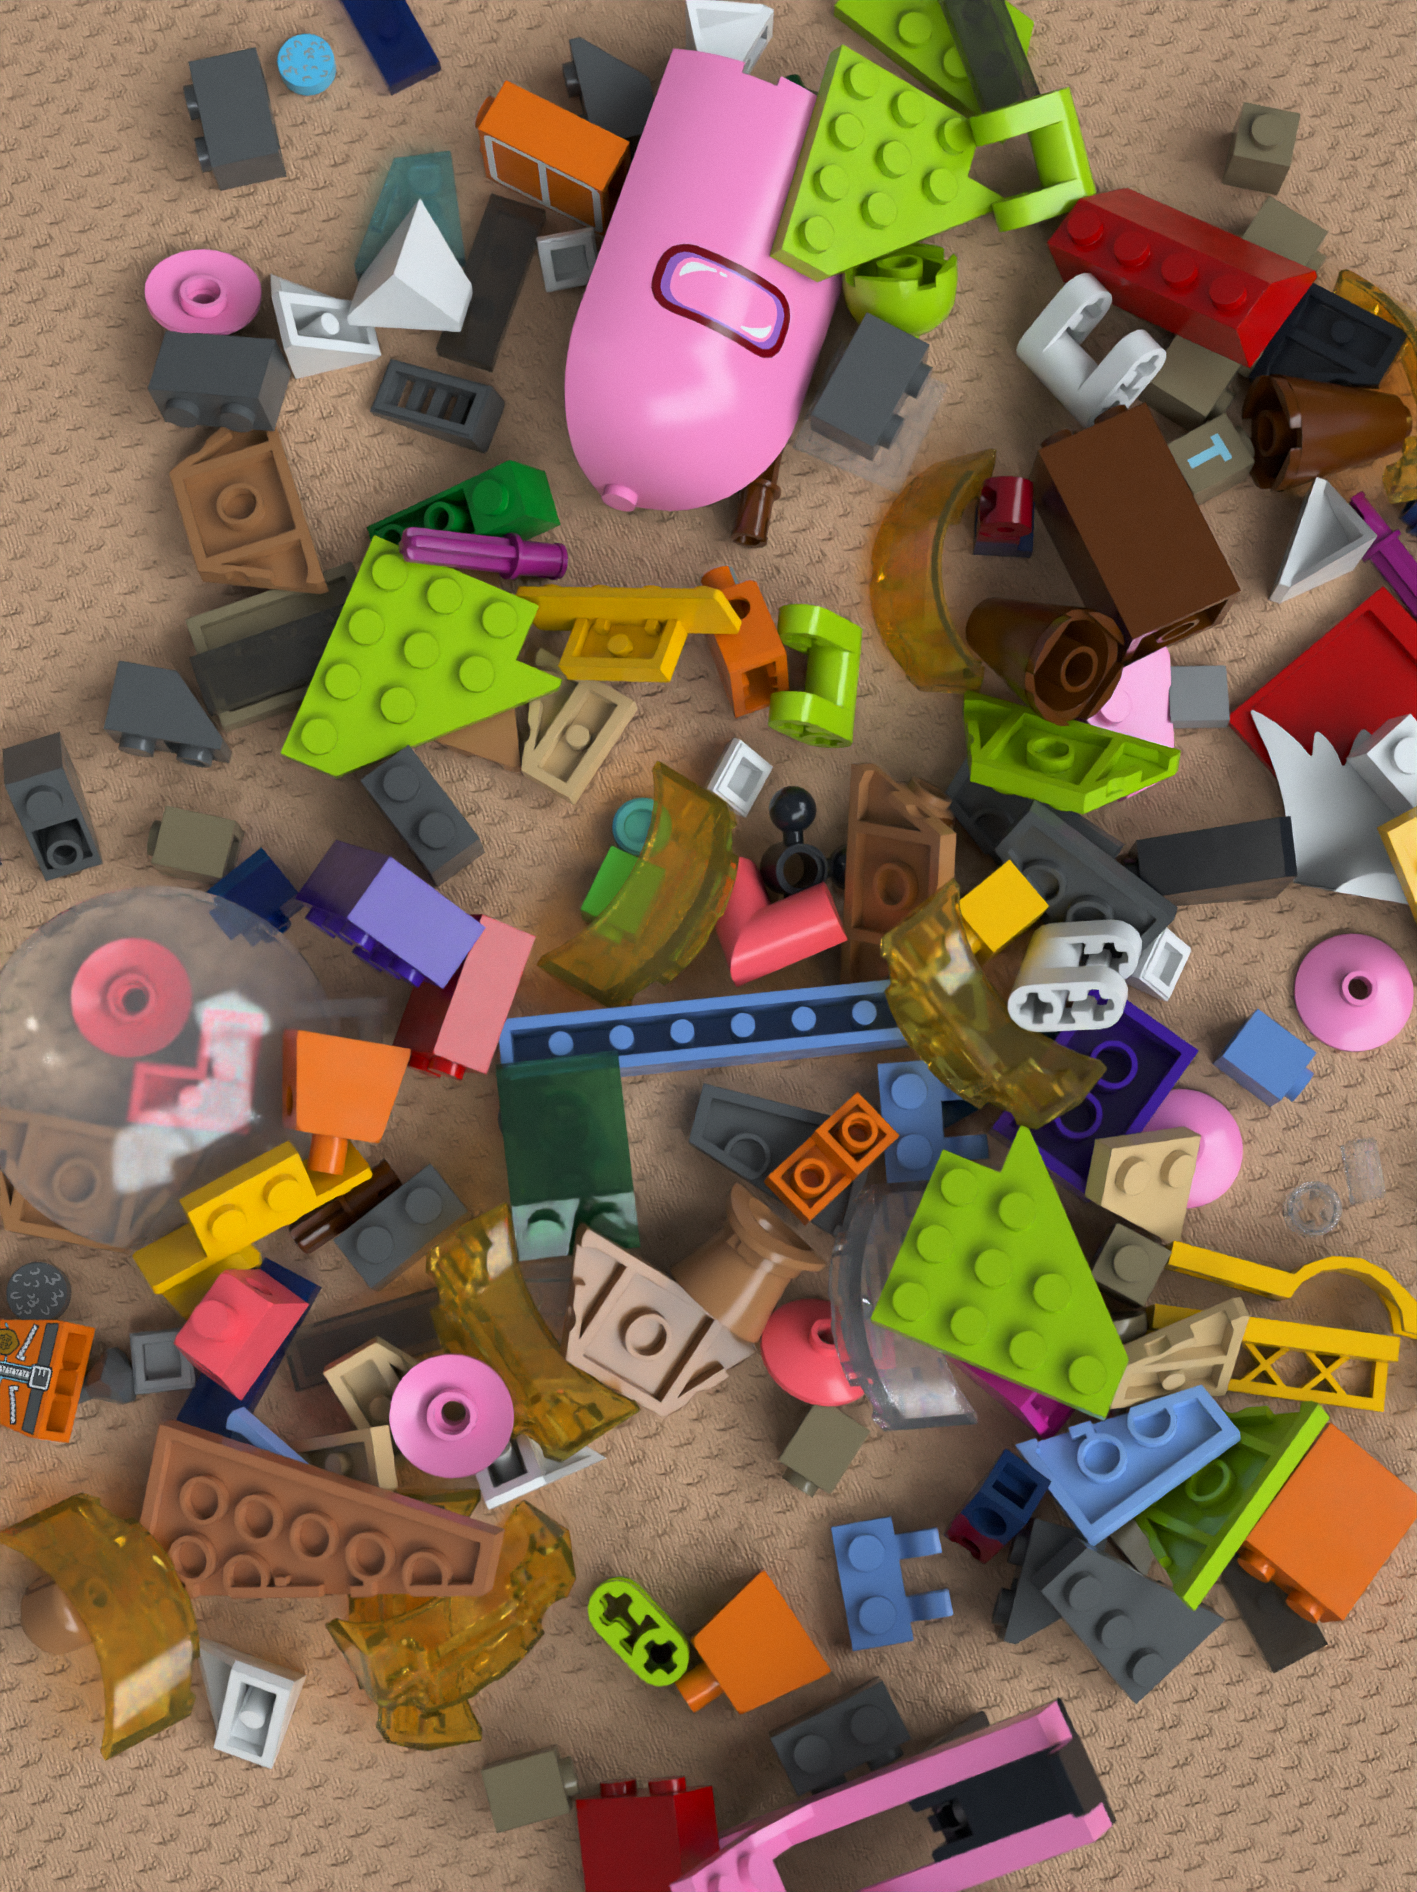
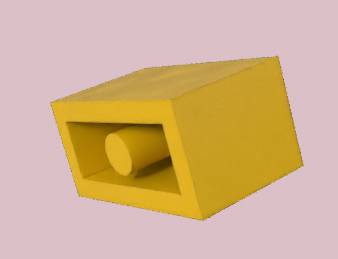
(999, 912)

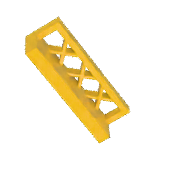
(1310, 1341)

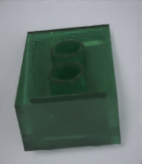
(567, 1152)

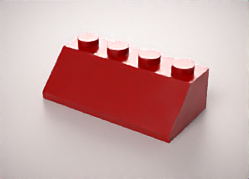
(1180, 272)

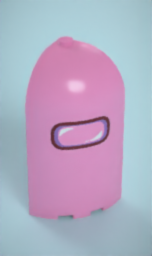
(688, 328)

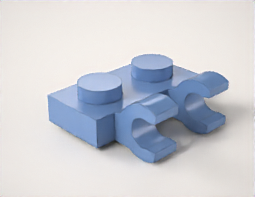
(913, 1108)
(874, 1585)

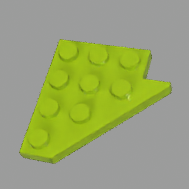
(875, 172)
(411, 663)
(1004, 1282)

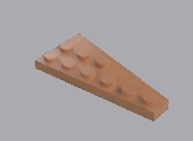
(286, 1529)

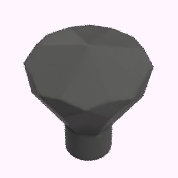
(110, 1379)

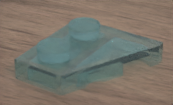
(409, 179)

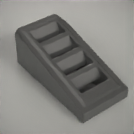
(473, 416)

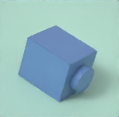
(1266, 1060)

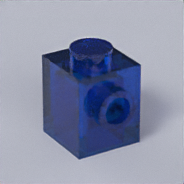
(261, 889)

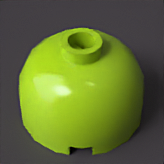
(905, 288)

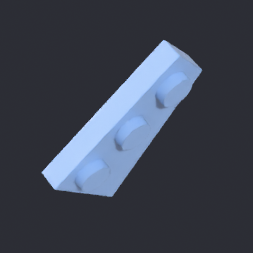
(1128, 1462)

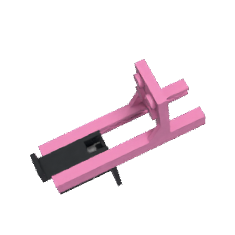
(995, 1790)

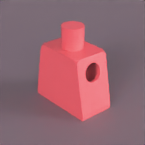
(239, 1327)

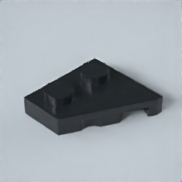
(1332, 343)

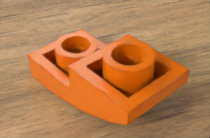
(831, 1158)

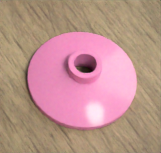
(203, 292)
(1329, 1008)
(1220, 1142)
(444, 1445)

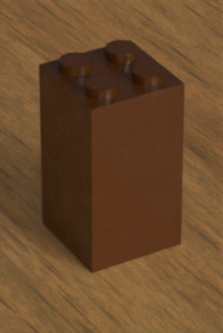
(1131, 531)

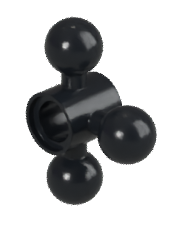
(792, 812)

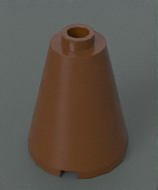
(1318, 429)
(1049, 654)

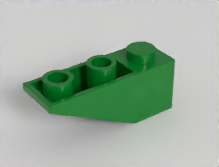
(489, 504)

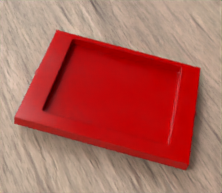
(1342, 682)

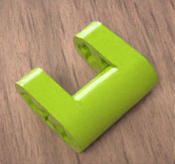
(1057, 153)
(826, 709)
(660, 1632)

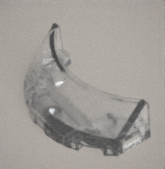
(899, 1376)

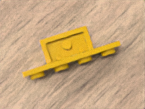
(628, 630)
(243, 1209)

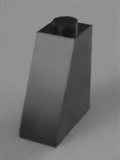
(1218, 862)

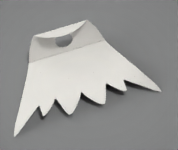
(1331, 813)

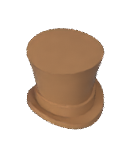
(745, 1265)

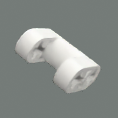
(1057, 359)
(1054, 972)

